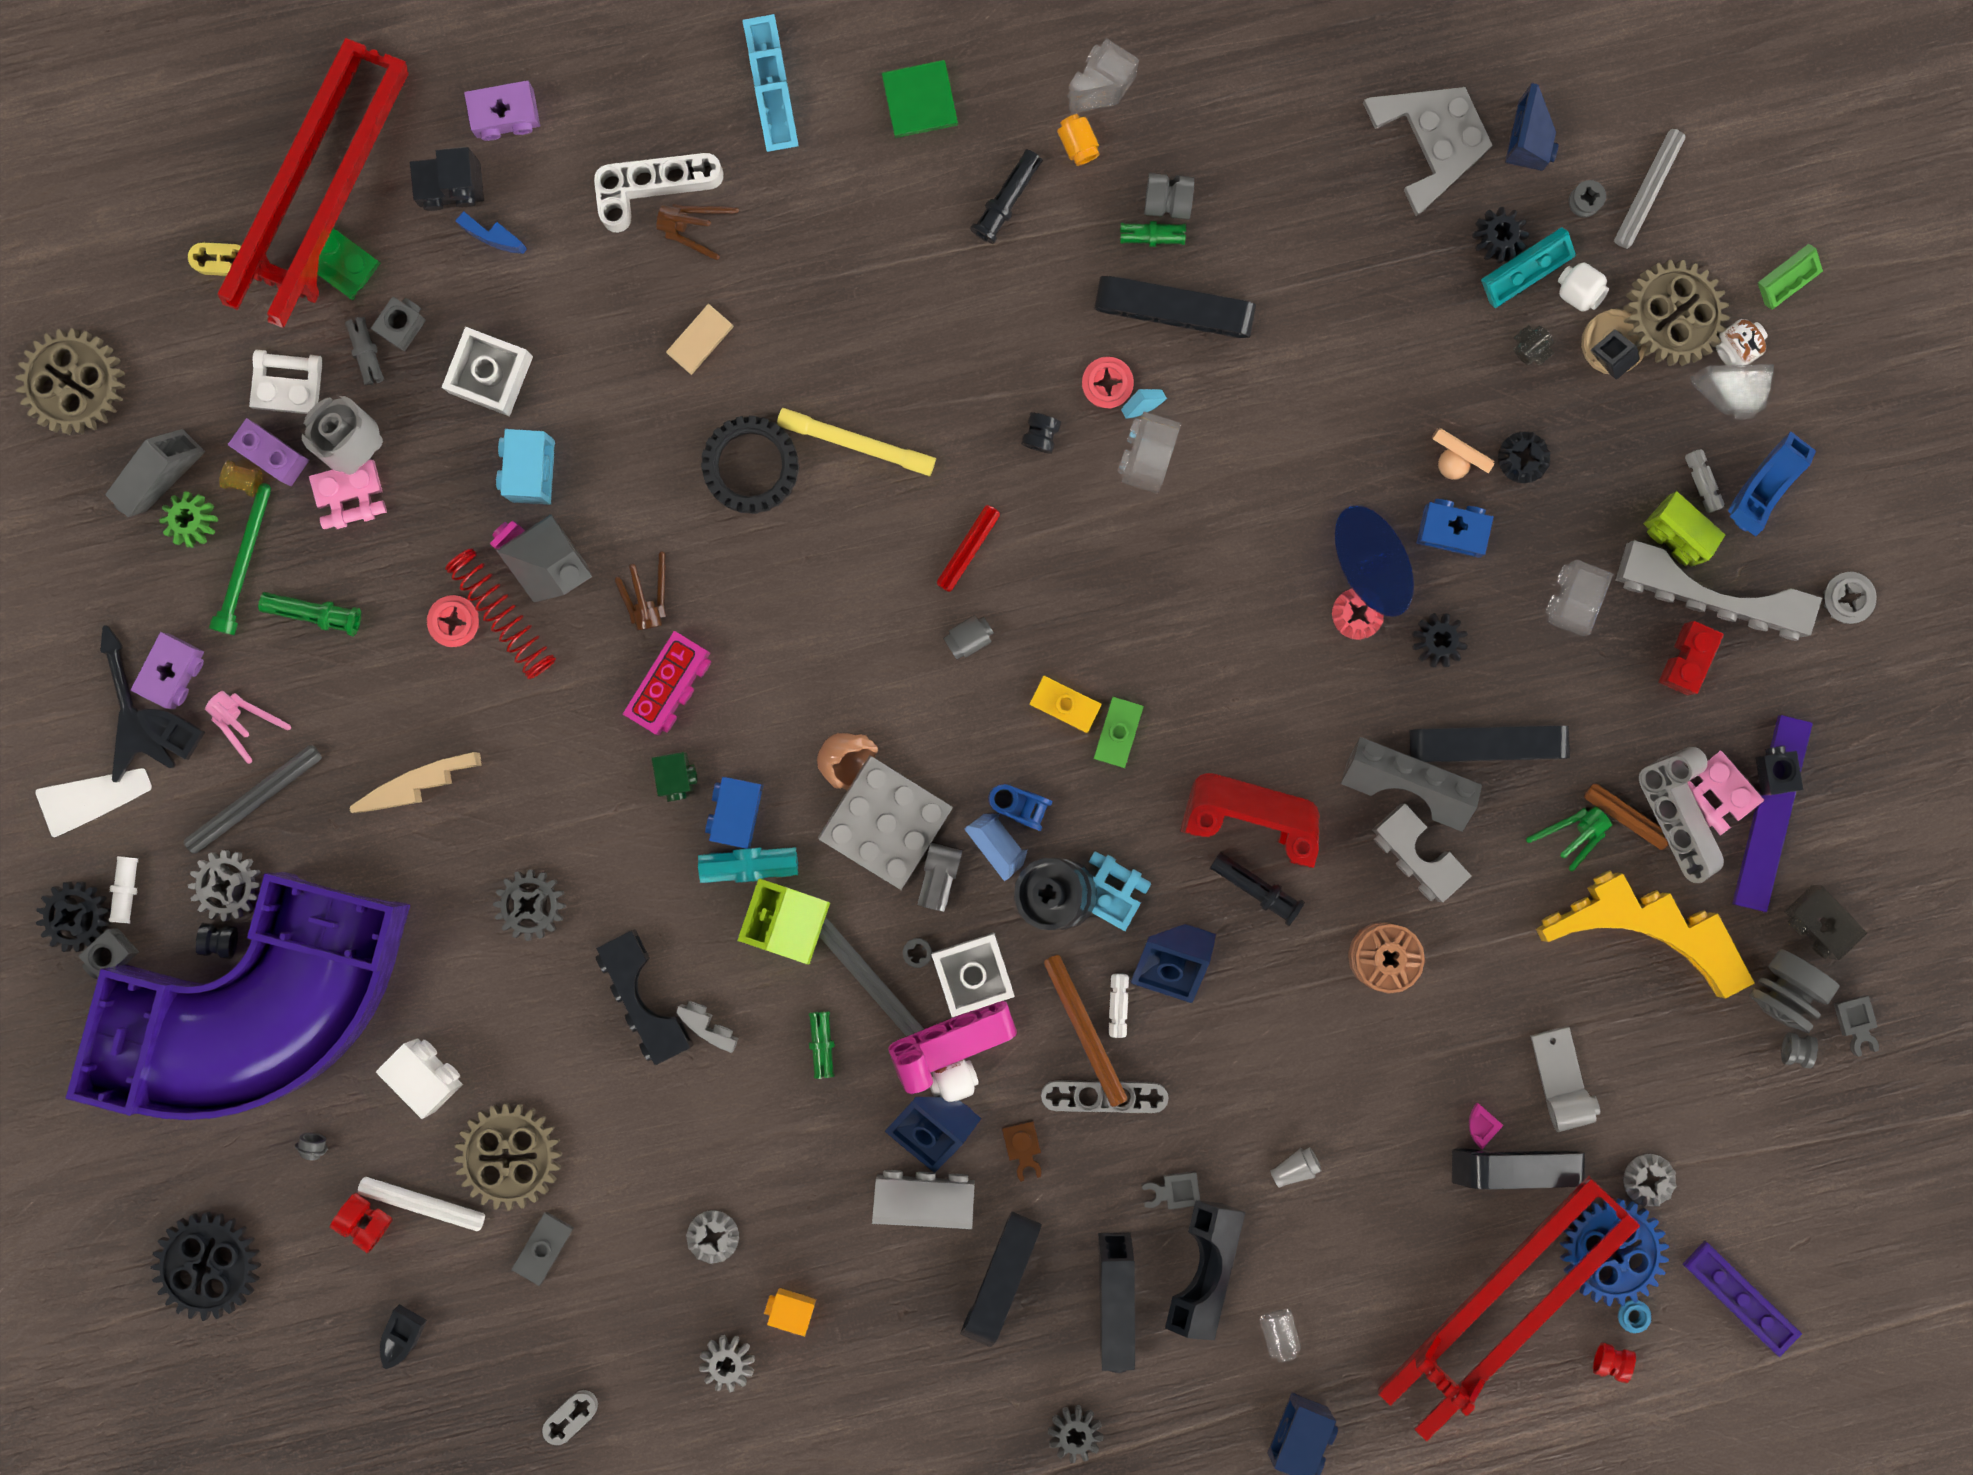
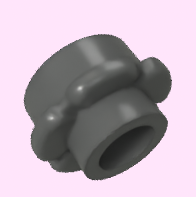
(311, 1146)

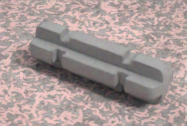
(1704, 480)

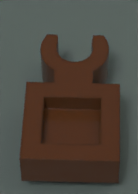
(1021, 1144)

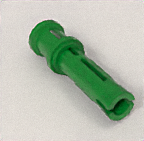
(324, 615)

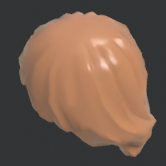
(843, 758)

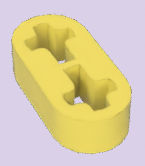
(217, 251)

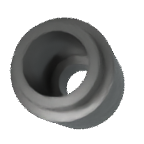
(968, 637)

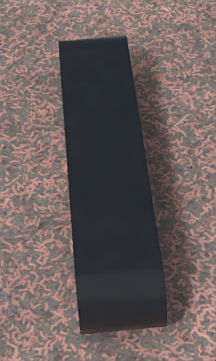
(1175, 307)
(1490, 743)

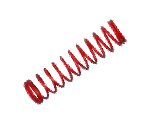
(460, 561)

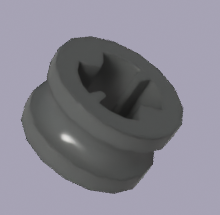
(923, 960)

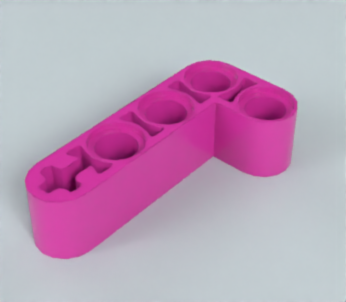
(949, 1043)

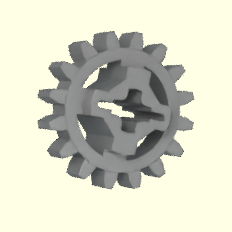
(219, 873)

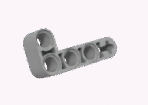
(1699, 855)

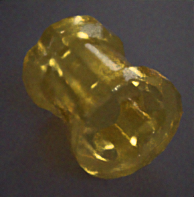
(240, 478)

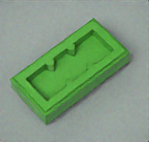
(1790, 276)
(1118, 732)

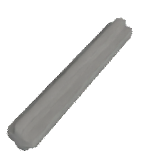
(1649, 188)

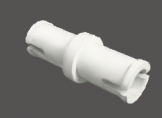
(123, 890)

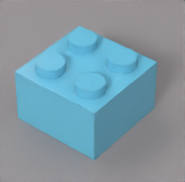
(526, 466)

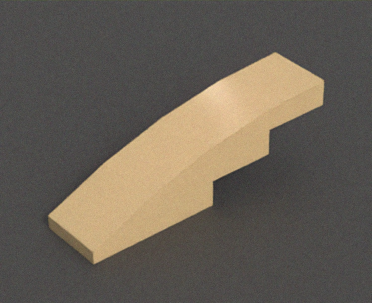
(406, 788)

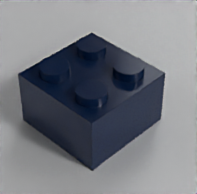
(1302, 1437)

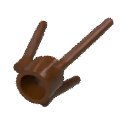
(675, 219)
(645, 614)

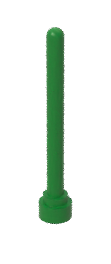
(225, 619)

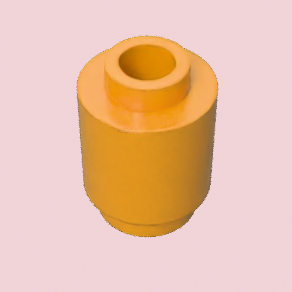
(1078, 139)

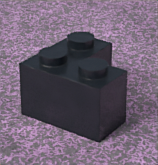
(448, 179)

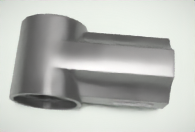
(940, 870)

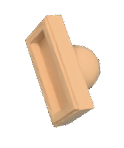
(1457, 459)

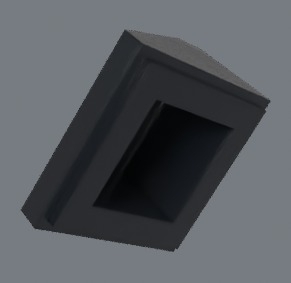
(1616, 354)

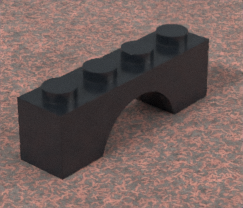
(661, 1035)
(1199, 1306)

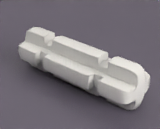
(1118, 1005)

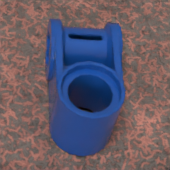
(1021, 806)

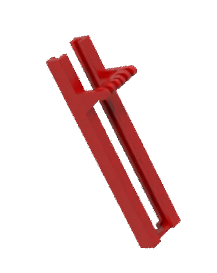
(302, 275)
(1465, 1393)

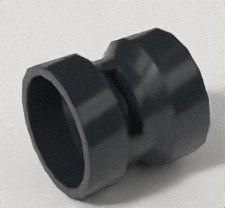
(1041, 433)
(220, 941)

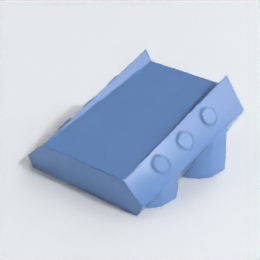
(997, 845)

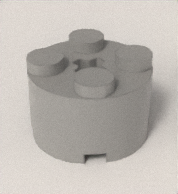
(341, 434)

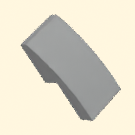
(698, 1020)

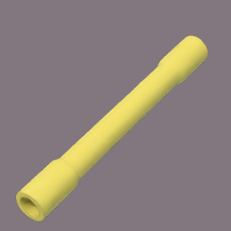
(807, 426)

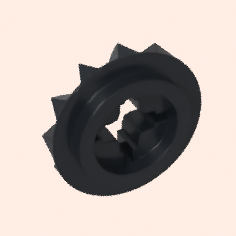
(1510, 463)

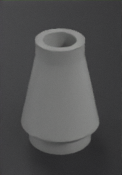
(1296, 1168)

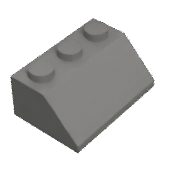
(923, 1200)

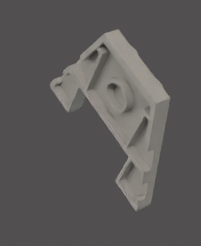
(1445, 130)

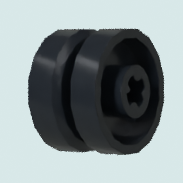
(1037, 889)

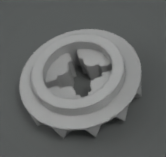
(1862, 606)
(1637, 1173)
(717, 1222)

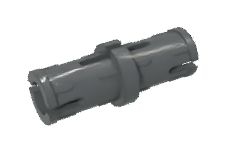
(364, 351)

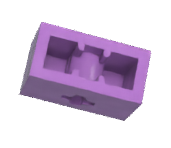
(486, 105)
(268, 452)
(156, 683)

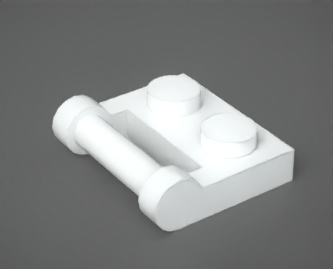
(285, 393)

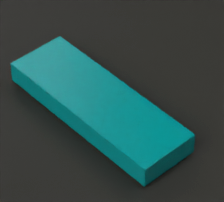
(1528, 267)

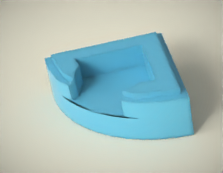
(1143, 401)

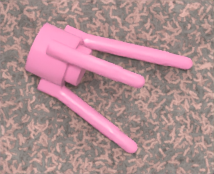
(225, 712)

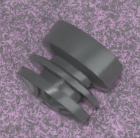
(1794, 991)

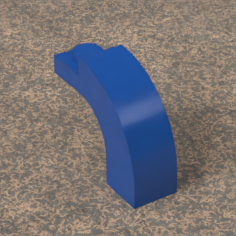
(1769, 482)

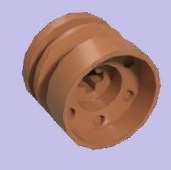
(1367, 957)

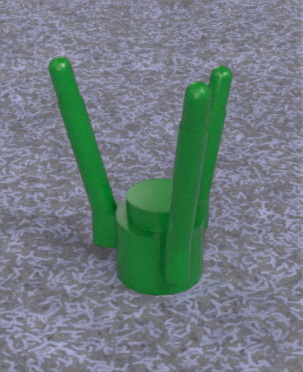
(1591, 826)

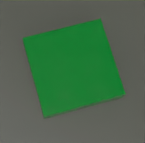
(919, 99)

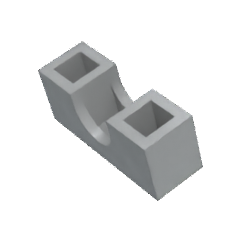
(1399, 833)

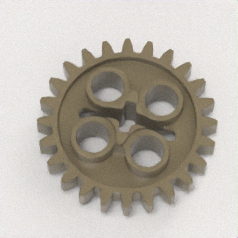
(1657, 288)
(86, 357)
(510, 1185)

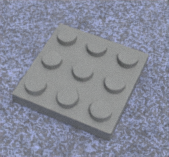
(885, 822)

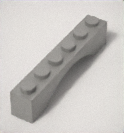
(1655, 571)

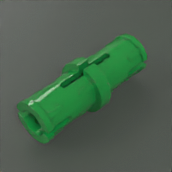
(1153, 233)
(821, 1044)

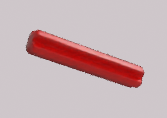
(968, 548)

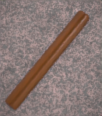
(1085, 1030)

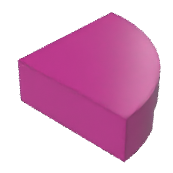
(1482, 1126)

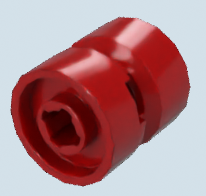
(351, 1216)

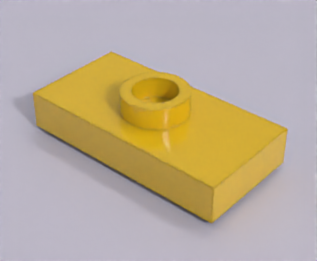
(1065, 704)

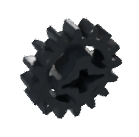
(64, 906)

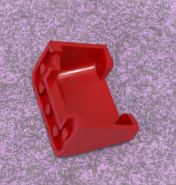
(1221, 796)

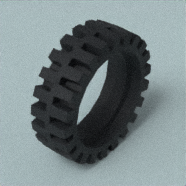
(743, 426)

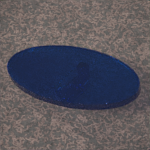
(1374, 561)

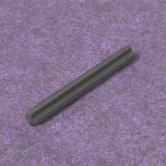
(252, 799)
(869, 979)

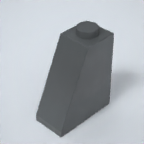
(153, 471)

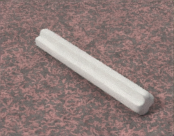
(421, 1203)

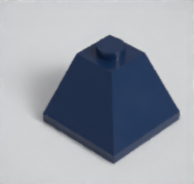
(1532, 132)
(1175, 962)
(933, 1129)

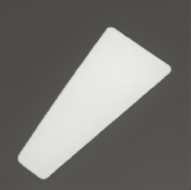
(82, 801)

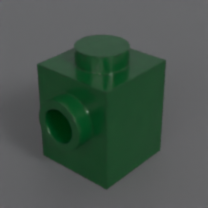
(674, 776)

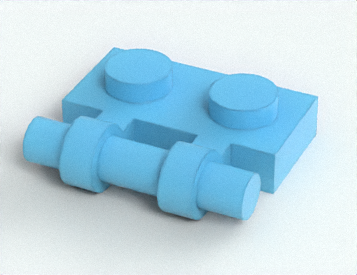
(1112, 904)

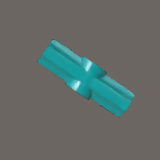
(748, 865)

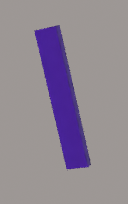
(1770, 823)

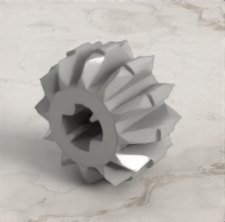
(719, 1353)

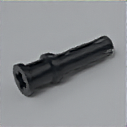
(999, 209)
(1270, 896)

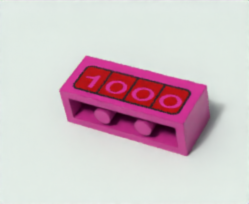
(668, 684)

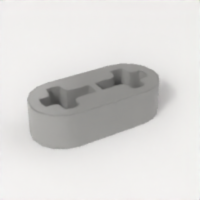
(575, 1423)

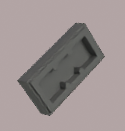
(542, 1248)

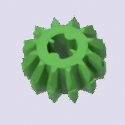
(182, 510)

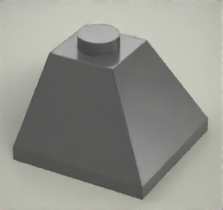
(545, 561)

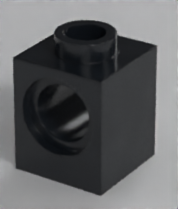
(1789, 782)

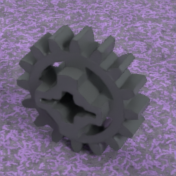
(540, 915)

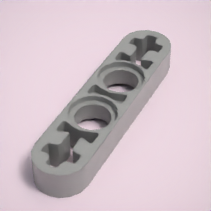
(1102, 1103)

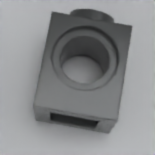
(385, 322)
(117, 943)

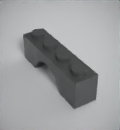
(1380, 768)

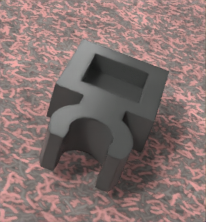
(1856, 1019)
(1178, 1189)

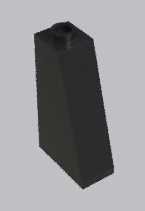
(1117, 1301)

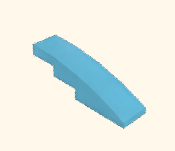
(770, 82)

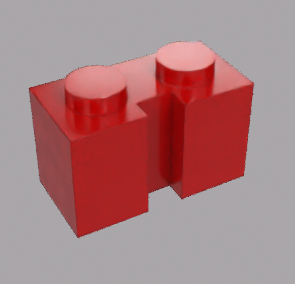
(1689, 669)

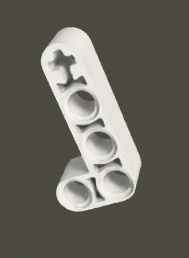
(658, 185)

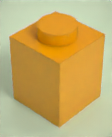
(790, 1311)

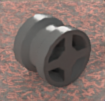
(1580, 202)
(1799, 1050)

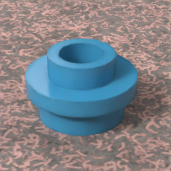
(1638, 1325)

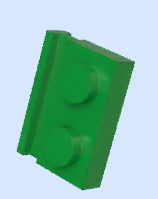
(345, 264)

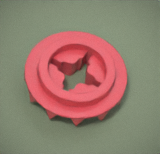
(1095, 373)
(445, 608)
(1356, 629)

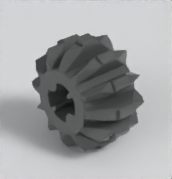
(1069, 1444)

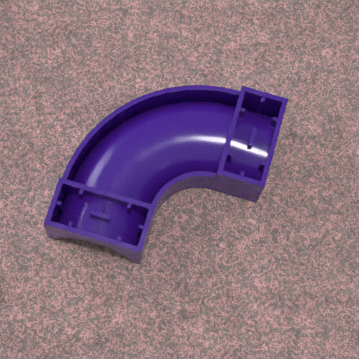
(258, 1031)

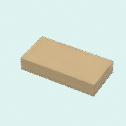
(699, 339)

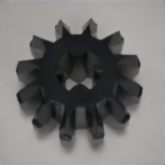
(1489, 231)
(1437, 628)

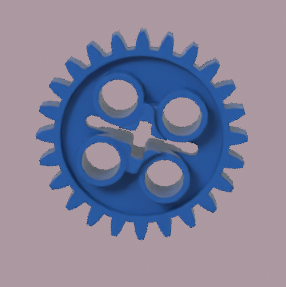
(1624, 1279)

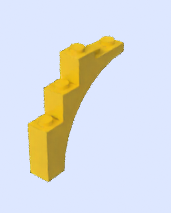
(1701, 941)

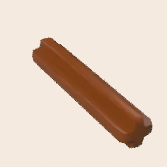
(1626, 815)

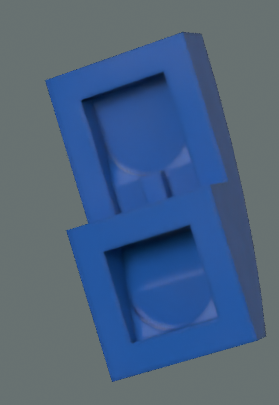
(496, 237)

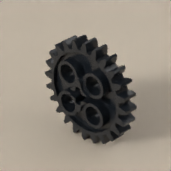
(179, 1256)

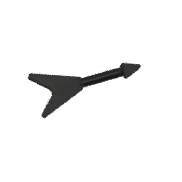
(130, 734)

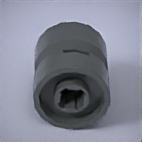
(1169, 196)

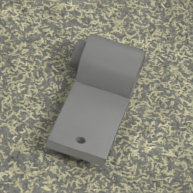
(1562, 1080)

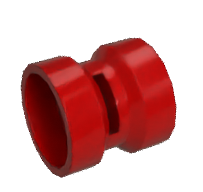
(1614, 1362)

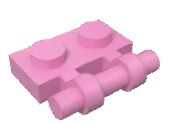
(336, 487)
(1729, 787)

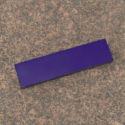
(1742, 1299)

